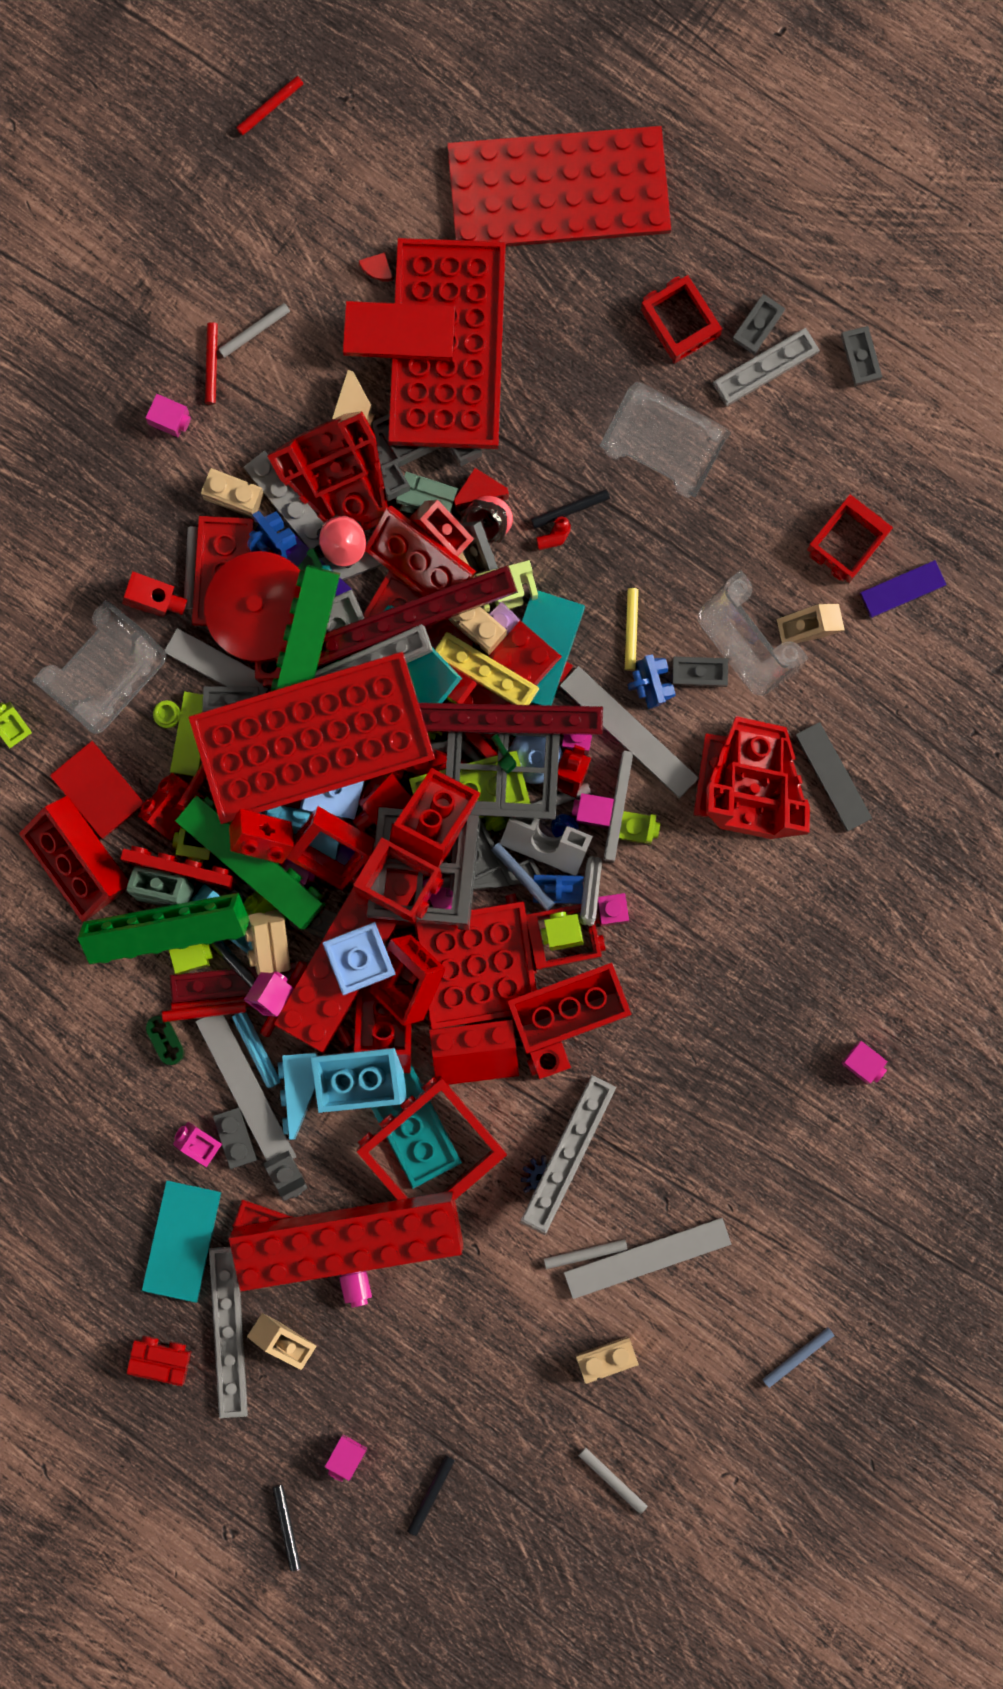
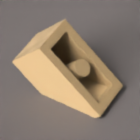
(353, 399)
(811, 623)
(281, 1341)

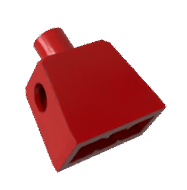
(140, 593)
(380, 792)

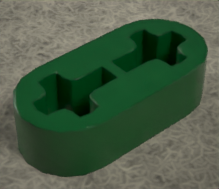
(159, 1044)

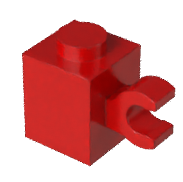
(572, 770)

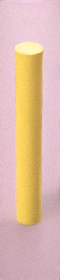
(631, 629)

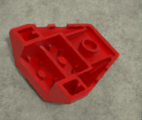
(335, 470)
(757, 783)

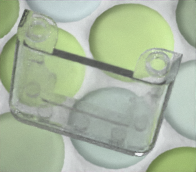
(665, 437)
(743, 643)
(104, 670)

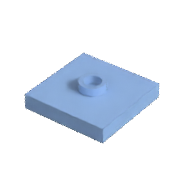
(339, 802)
(359, 958)

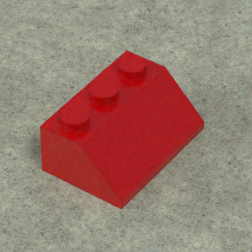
(474, 1052)

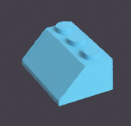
(358, 1080)

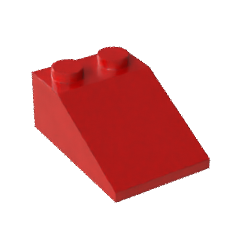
(434, 817)
(379, 1028)

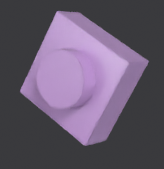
(505, 617)

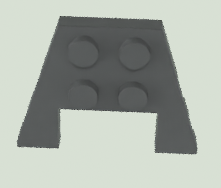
(393, 457)
(490, 871)

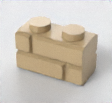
(232, 493)
(480, 628)
(268, 941)
(606, 1359)

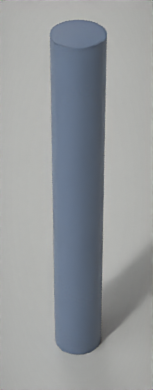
(522, 876)
(798, 1357)

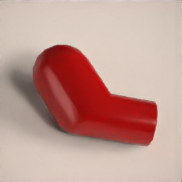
(557, 536)

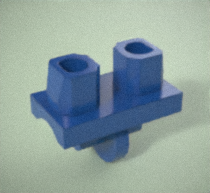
(267, 536)
(648, 681)
(561, 888)

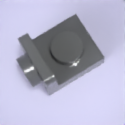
(286, 1176)

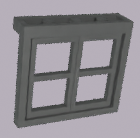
(499, 808)
(463, 870)

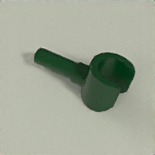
(507, 762)

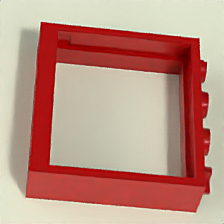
(409, 1107)

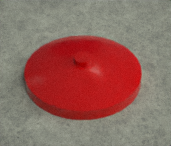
(251, 605)

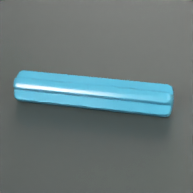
(256, 1049)

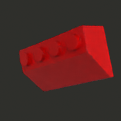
(74, 858)
(569, 1008)

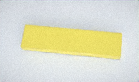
(486, 671)

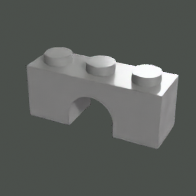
(561, 852)

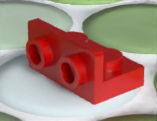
(161, 809)

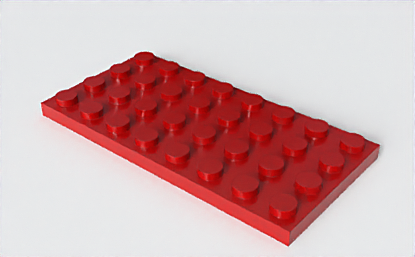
(560, 187)
(456, 399)
(312, 737)

